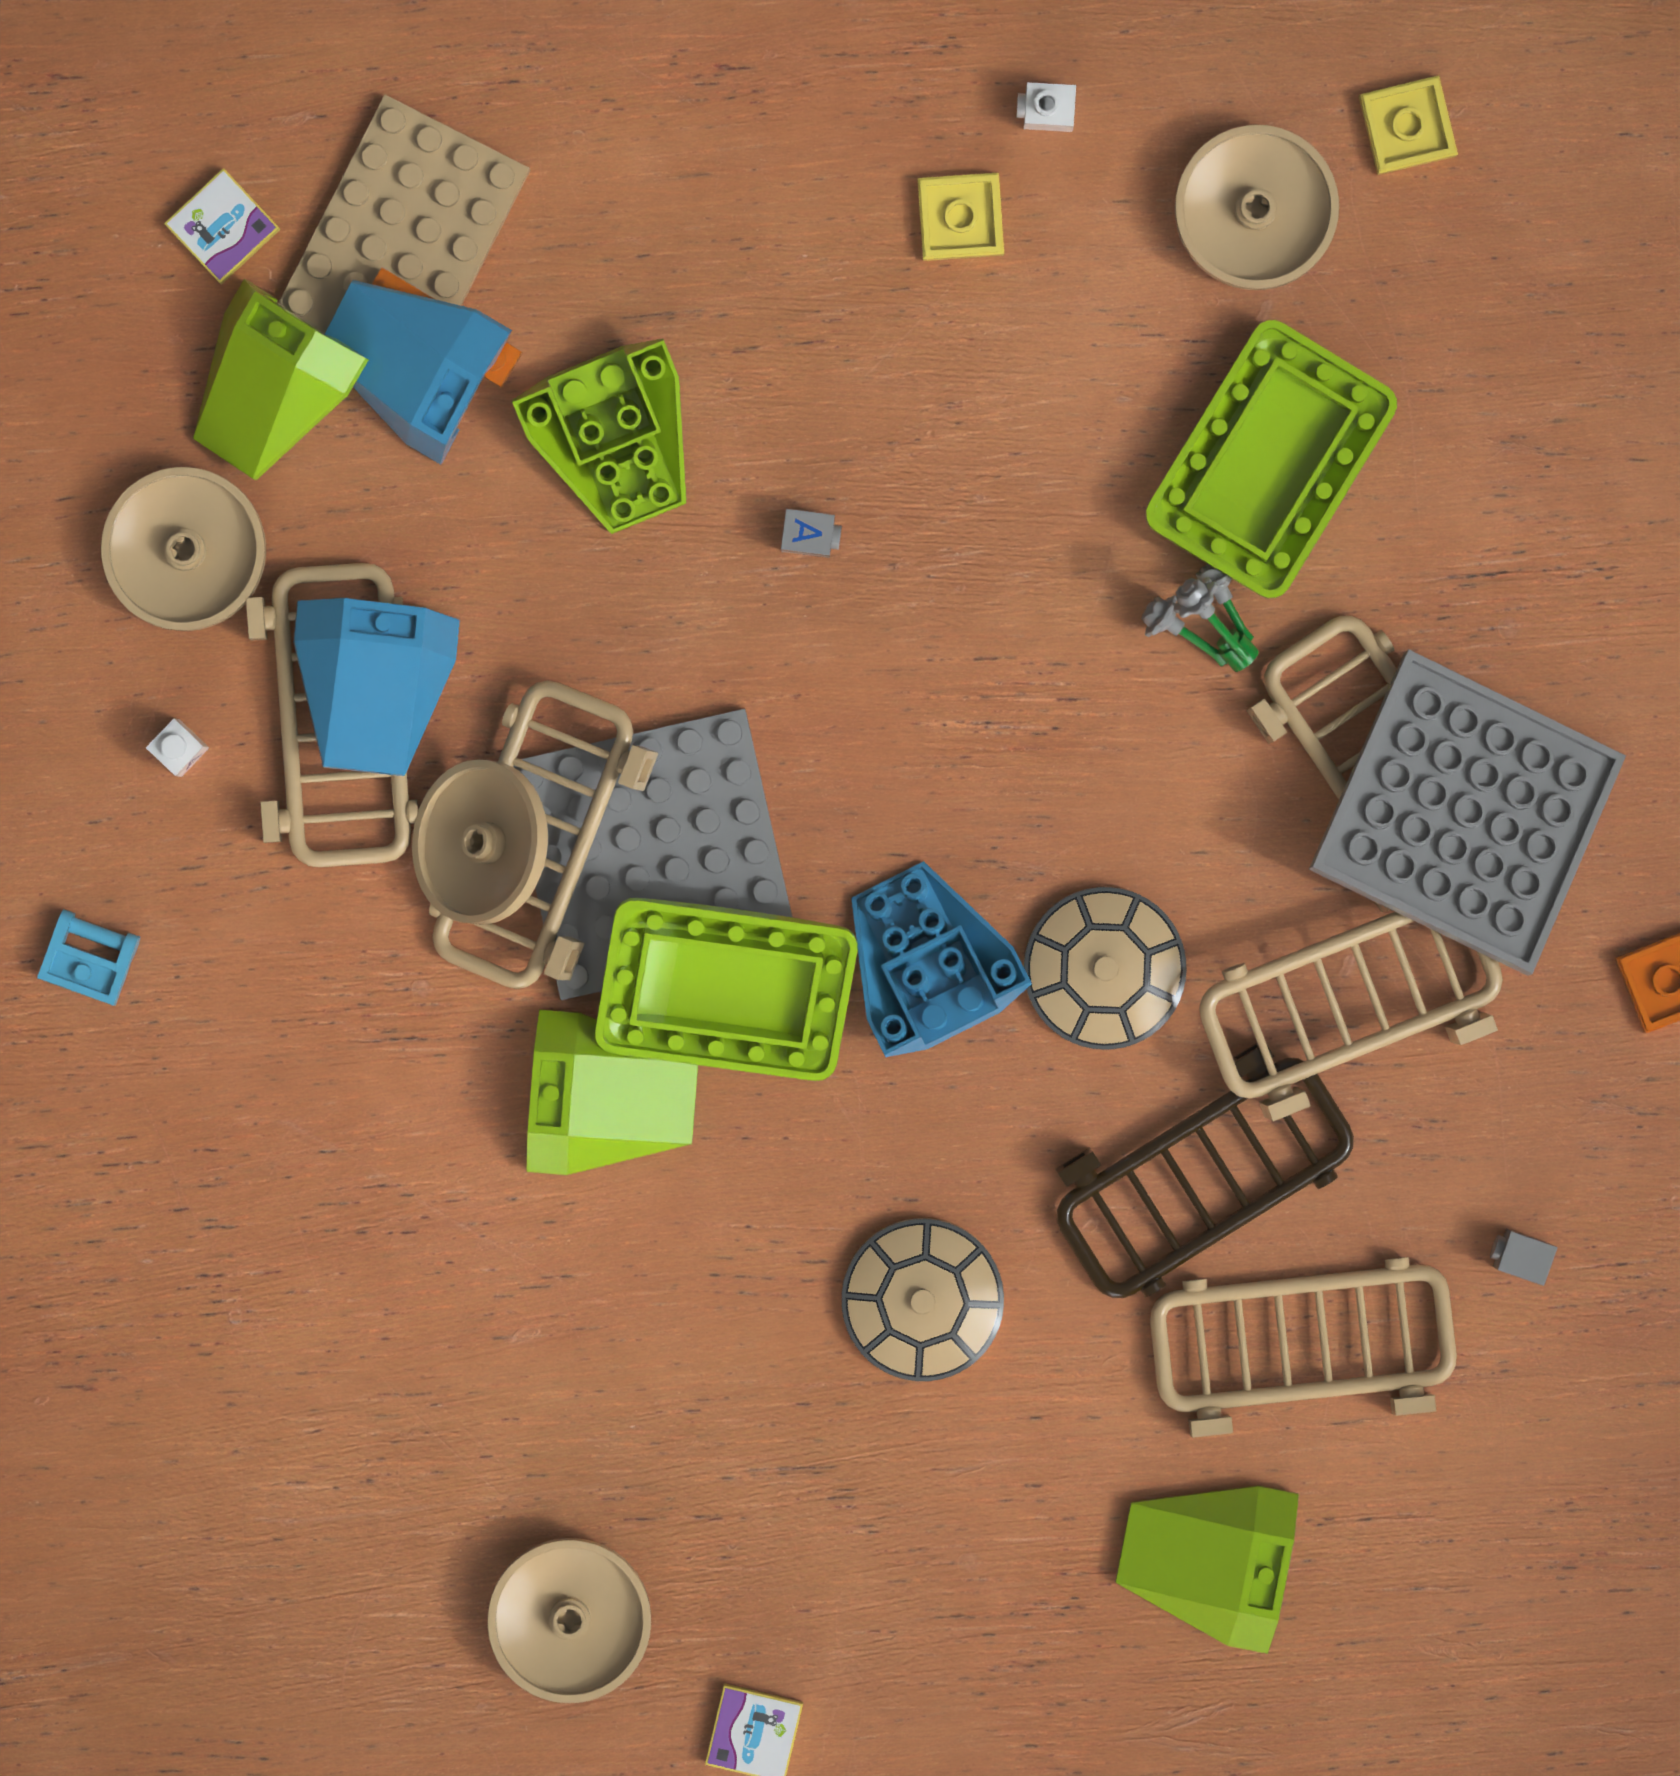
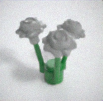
(1196, 598)

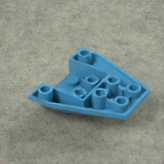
(421, 360)
(372, 678)
(929, 962)

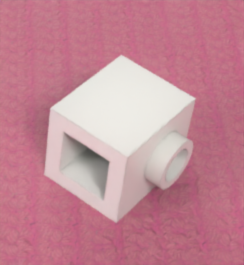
(1047, 107)

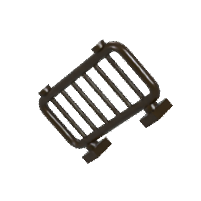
(1088, 1183)

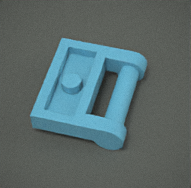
(83, 970)

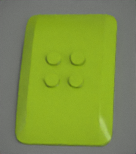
(1271, 459)
(725, 988)

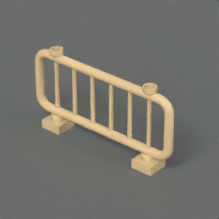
(1283, 710)
(635, 771)
(292, 820)
(1282, 1098)
(1209, 1405)

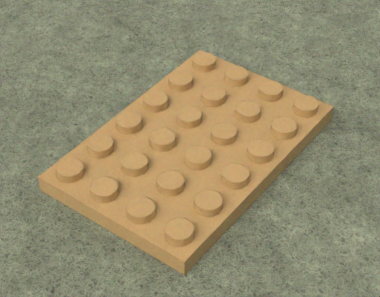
(409, 203)

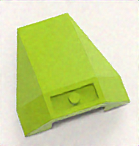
(269, 382)
(613, 432)
(598, 1104)
(1214, 1560)

